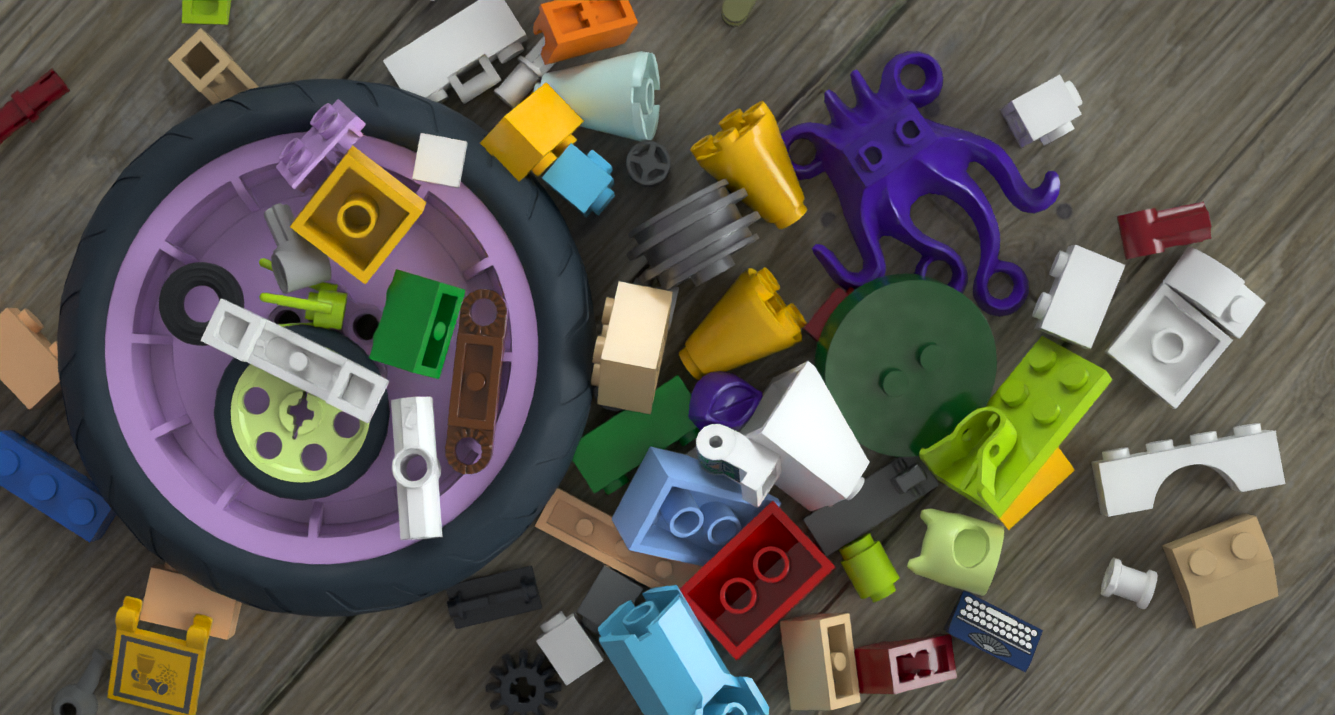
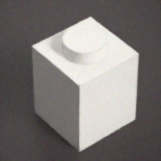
(569, 646)

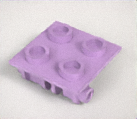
(302, 157)

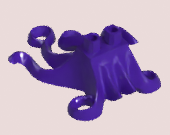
(889, 156)

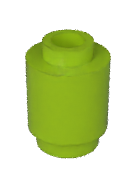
(869, 568)

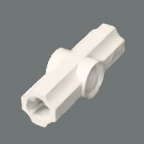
(414, 437)

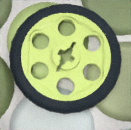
(286, 474)

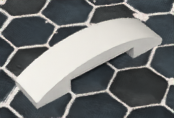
(295, 360)

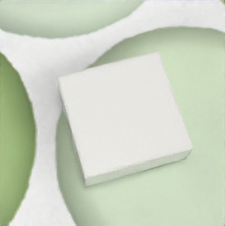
(439, 160)

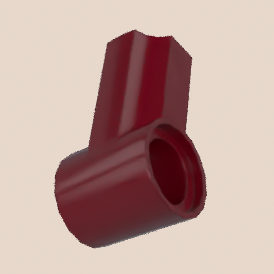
(1153, 230)

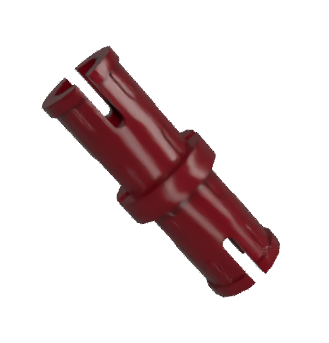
(29, 103)

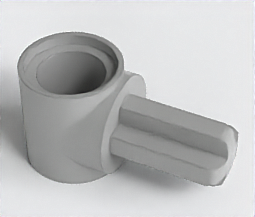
(295, 260)

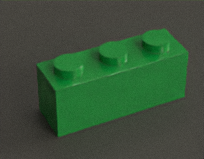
(625, 438)

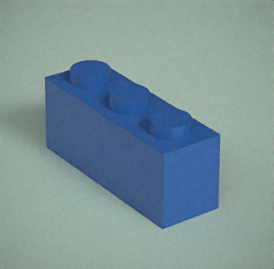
(53, 487)

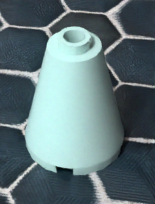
(612, 94)

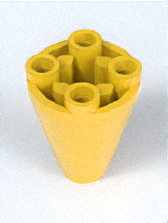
(754, 158)
(743, 326)

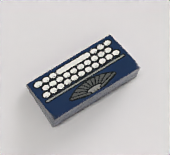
(993, 631)

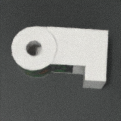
(740, 459)

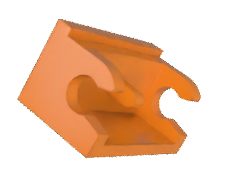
(582, 27)

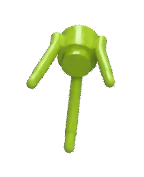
(325, 307)

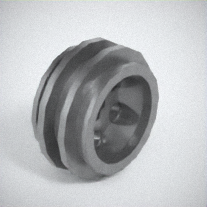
(694, 237)

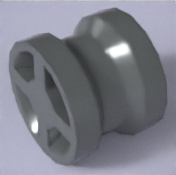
(644, 155)

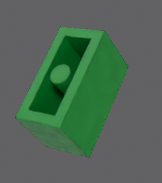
(417, 324)

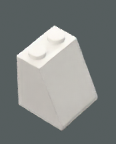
(809, 432)

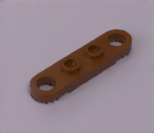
(476, 381)

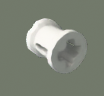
(1129, 583)

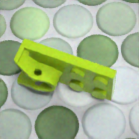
(1017, 427)

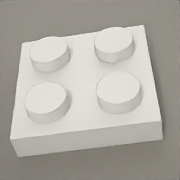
(1168, 345)

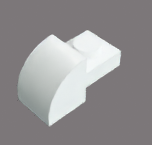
(1214, 291)

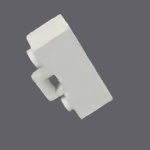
(467, 39)

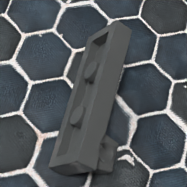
(878, 499)

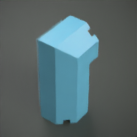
(672, 661)

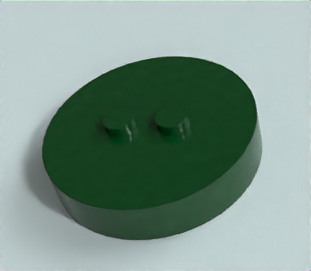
(906, 362)

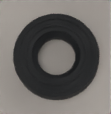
(180, 283)

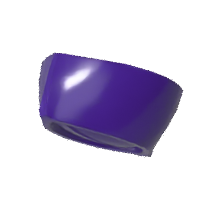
(723, 400)

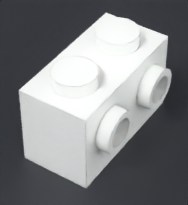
(1043, 112)
(1078, 296)

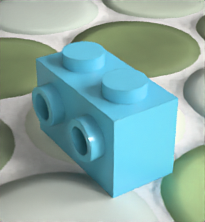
(582, 180)

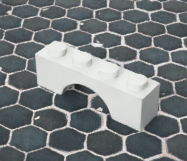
(1131, 481)

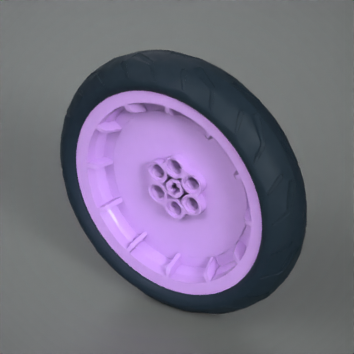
(147, 400)

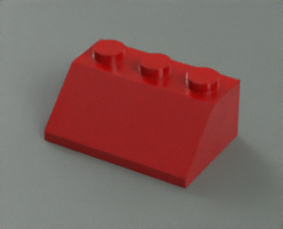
(756, 580)

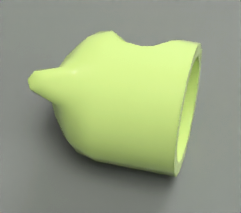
(959, 551)

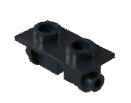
(493, 597)

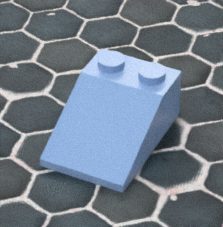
(681, 509)

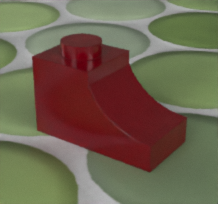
(904, 664)

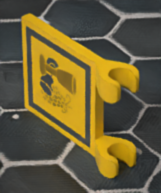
(157, 668)

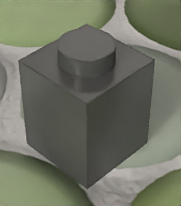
(606, 595)

